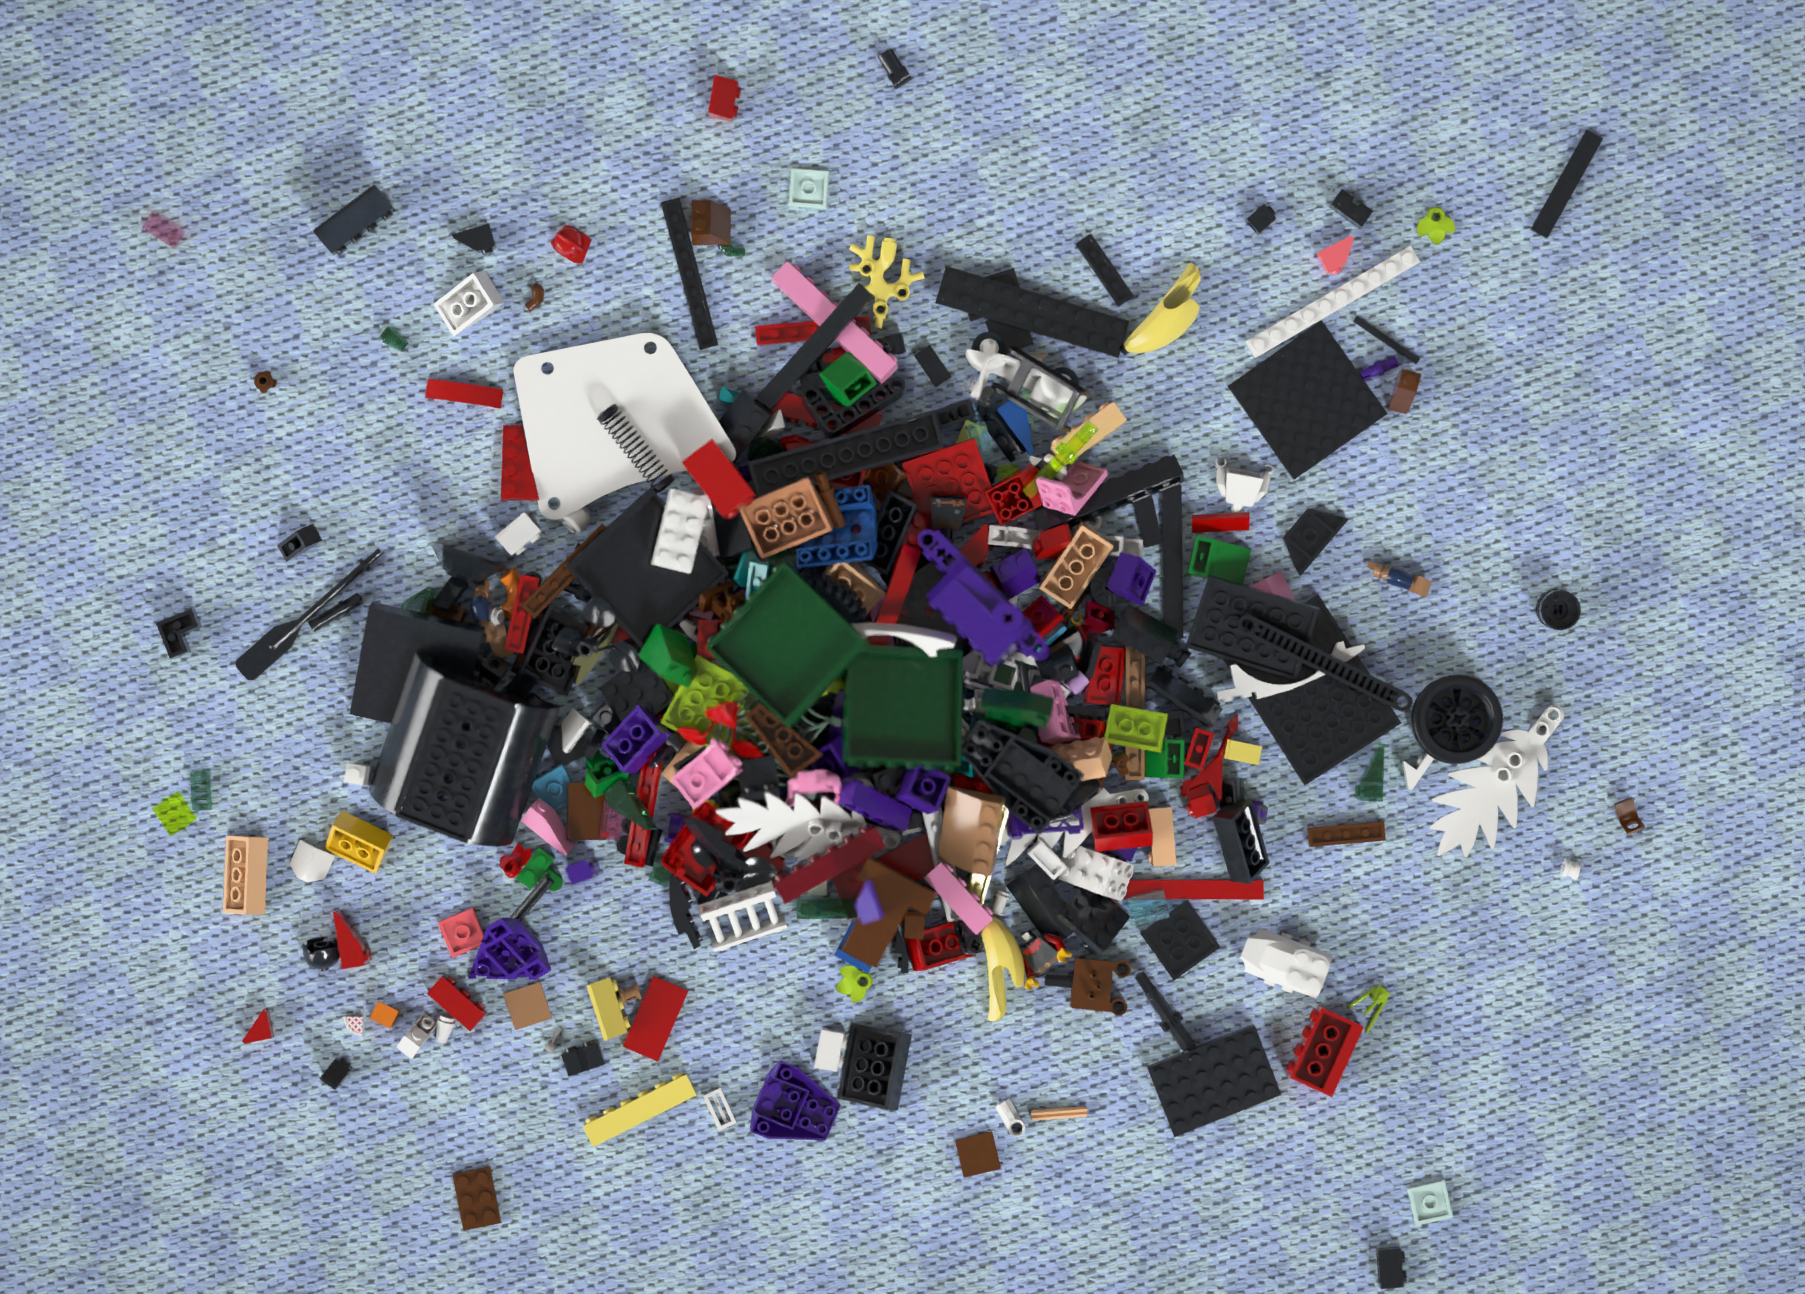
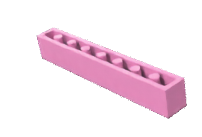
(818, 308)

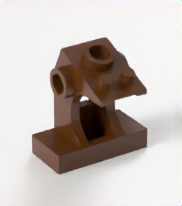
(725, 603)

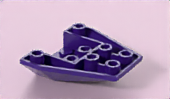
(792, 1106)

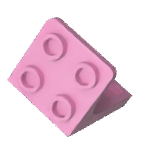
(1074, 489)
(707, 773)

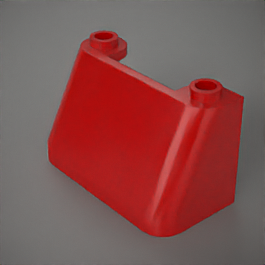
(680, 857)

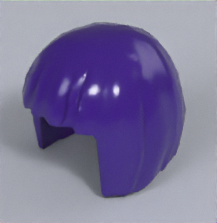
(675, 825)

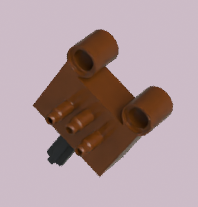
(1091, 984)

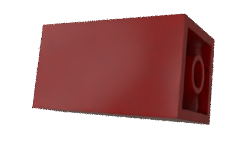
(719, 479)

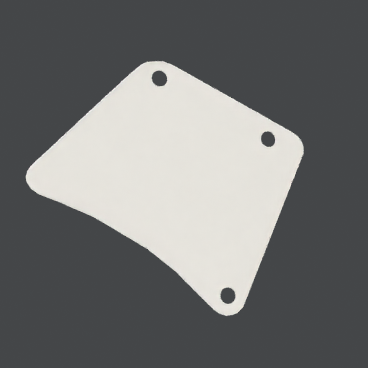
(569, 446)

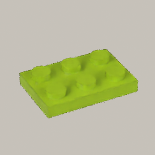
(1136, 728)

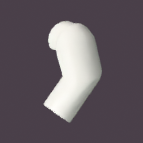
(1063, 472)

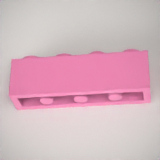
(958, 898)

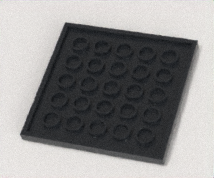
(1307, 400)

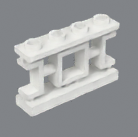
(992, 669)

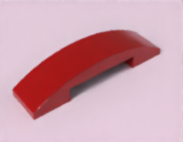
(464, 393)

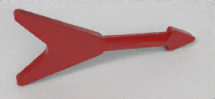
(1214, 770)

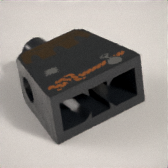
(947, 513)

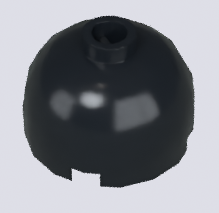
(318, 954)

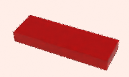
(1220, 522)

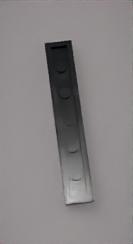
(1566, 184)

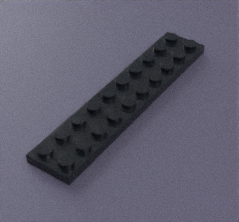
(1031, 312)

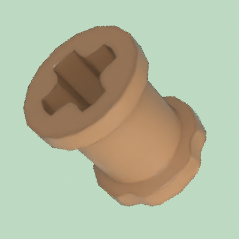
(630, 993)

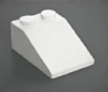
(469, 302)

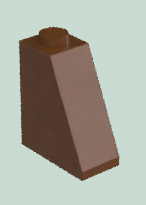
(1404, 391)

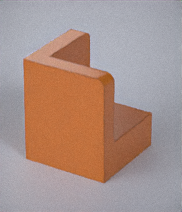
(385, 1014)

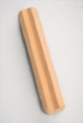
(1058, 1113)

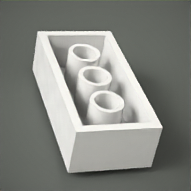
(680, 531)

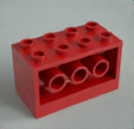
(1335, 1057)

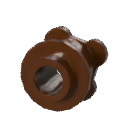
(269, 384)

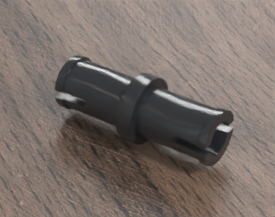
(653, 846)

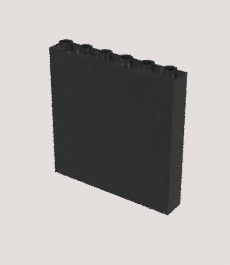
(621, 571)
(389, 648)

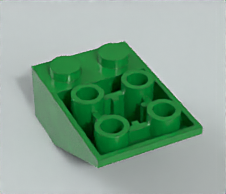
(1218, 559)

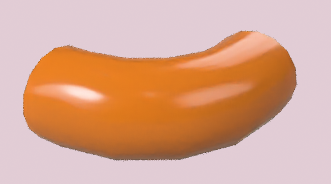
(510, 580)

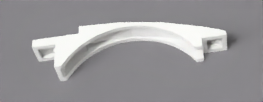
(1023, 538)
(926, 639)
(1245, 684)

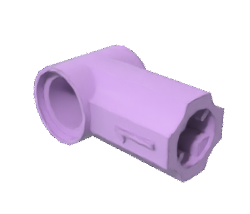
(1077, 684)

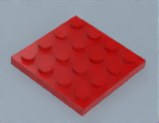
(950, 471)

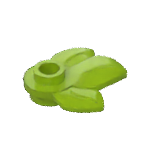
(1435, 228)
(851, 985)

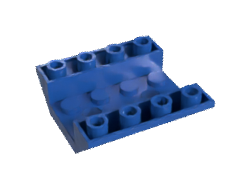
(841, 544)

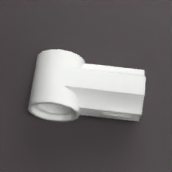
(1009, 1116)

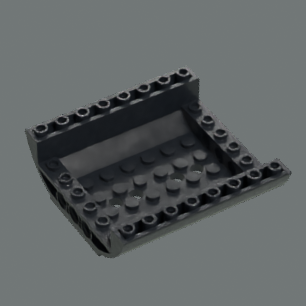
(489, 773)

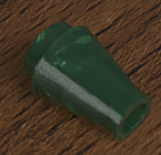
(393, 339)

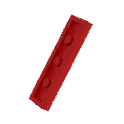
(520, 617)

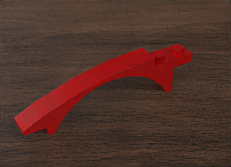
(901, 579)

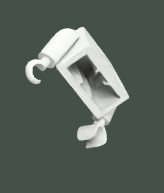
(1241, 486)

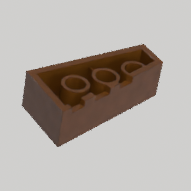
(785, 743)

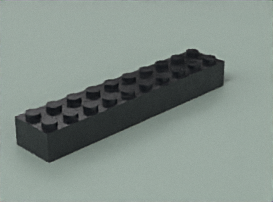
(849, 453)

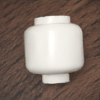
(577, 520)

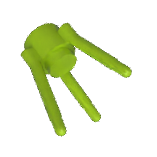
(1379, 996)

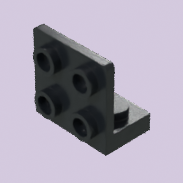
(759, 777)

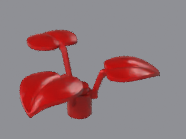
(725, 715)

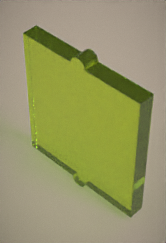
(174, 813)

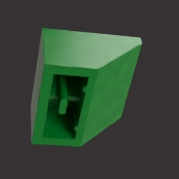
(847, 379)
(1168, 762)

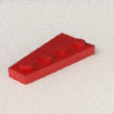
(516, 474)

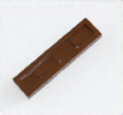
(1346, 834)

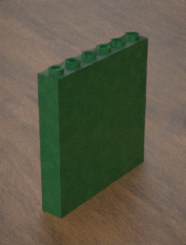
(787, 644)
(903, 708)

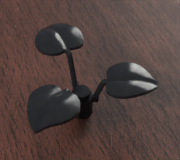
(598, 611)
(757, 873)

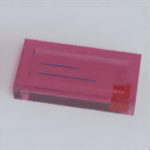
(163, 230)
(610, 823)

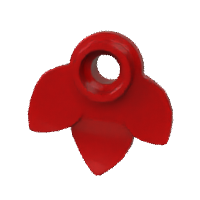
(513, 864)

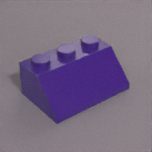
(636, 740)

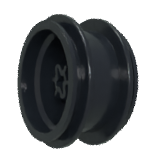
(1489, 719)

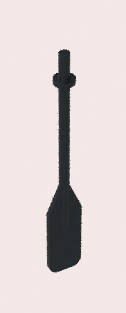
(282, 637)

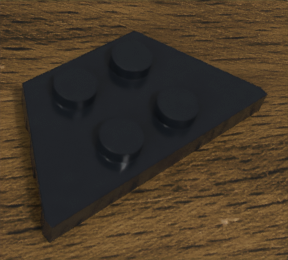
(1310, 536)

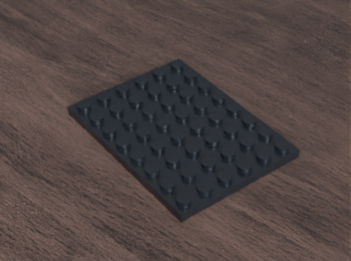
(1323, 718)

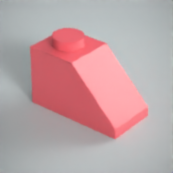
(1335, 256)

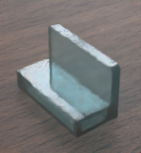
(979, 432)
(1148, 907)

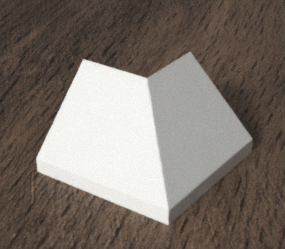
(573, 729)

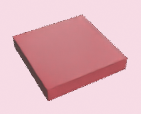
(462, 932)

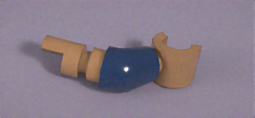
(1401, 578)
(480, 609)

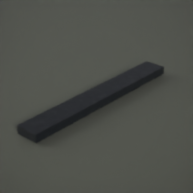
(689, 273)
(815, 346)
(1172, 558)

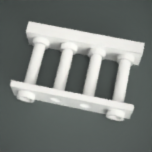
(737, 901)

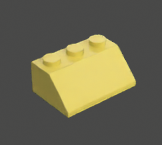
(608, 1008)

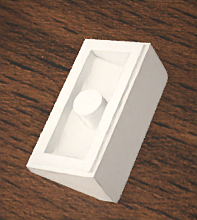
(772, 426)

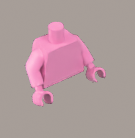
(814, 782)

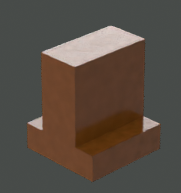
(896, 894)

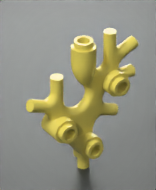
(878, 286)

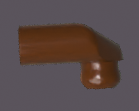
(537, 297)

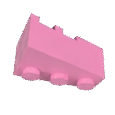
(1059, 728)

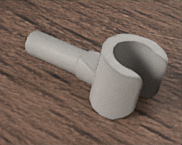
(551, 1046)

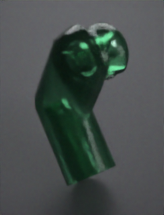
(731, 251)

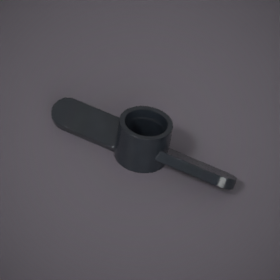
(674, 743)

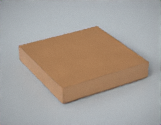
(527, 1005)

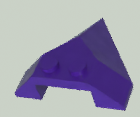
(510, 952)

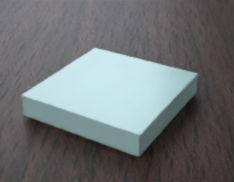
(808, 188)
(1429, 1202)

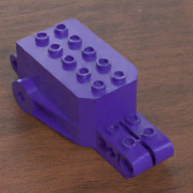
(978, 606)

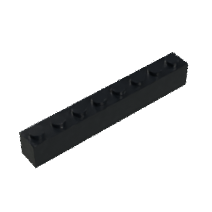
(1116, 493)

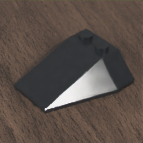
(466, 564)

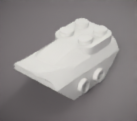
(1286, 962)

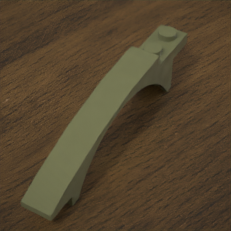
(585, 664)

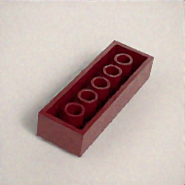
(828, 864)

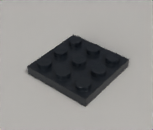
(640, 688)
(1093, 918)
(1180, 940)

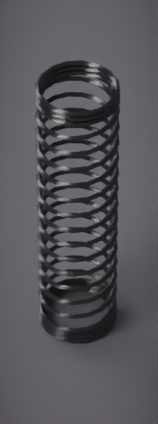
(609, 412)

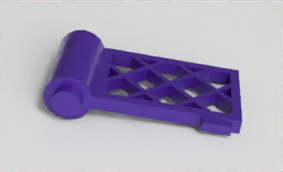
(1017, 829)

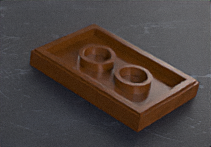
(583, 812)

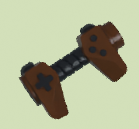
(1118, 762)

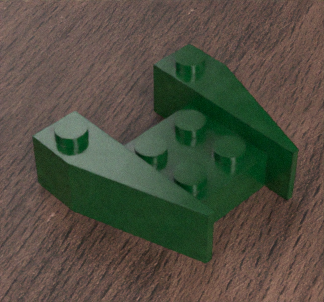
(1012, 709)

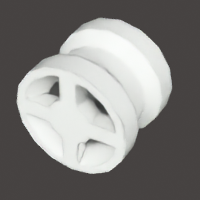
(1571, 868)

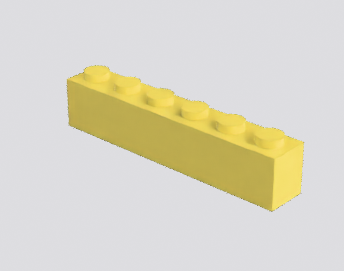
(640, 1109)

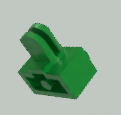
(602, 775)
(537, 868)

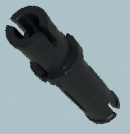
(335, 612)

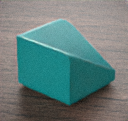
(728, 396)

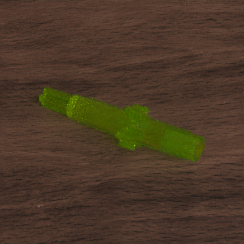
(1065, 454)

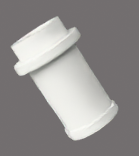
(1000, 902)

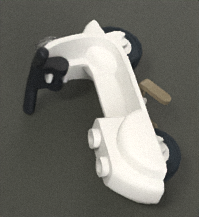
(989, 357)

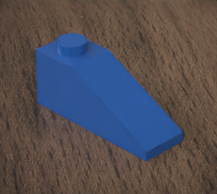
(1017, 420)

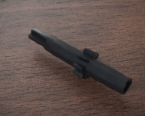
(1170, 1019)

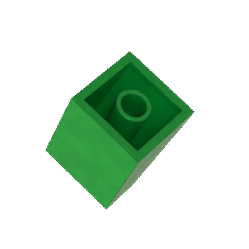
(670, 655)

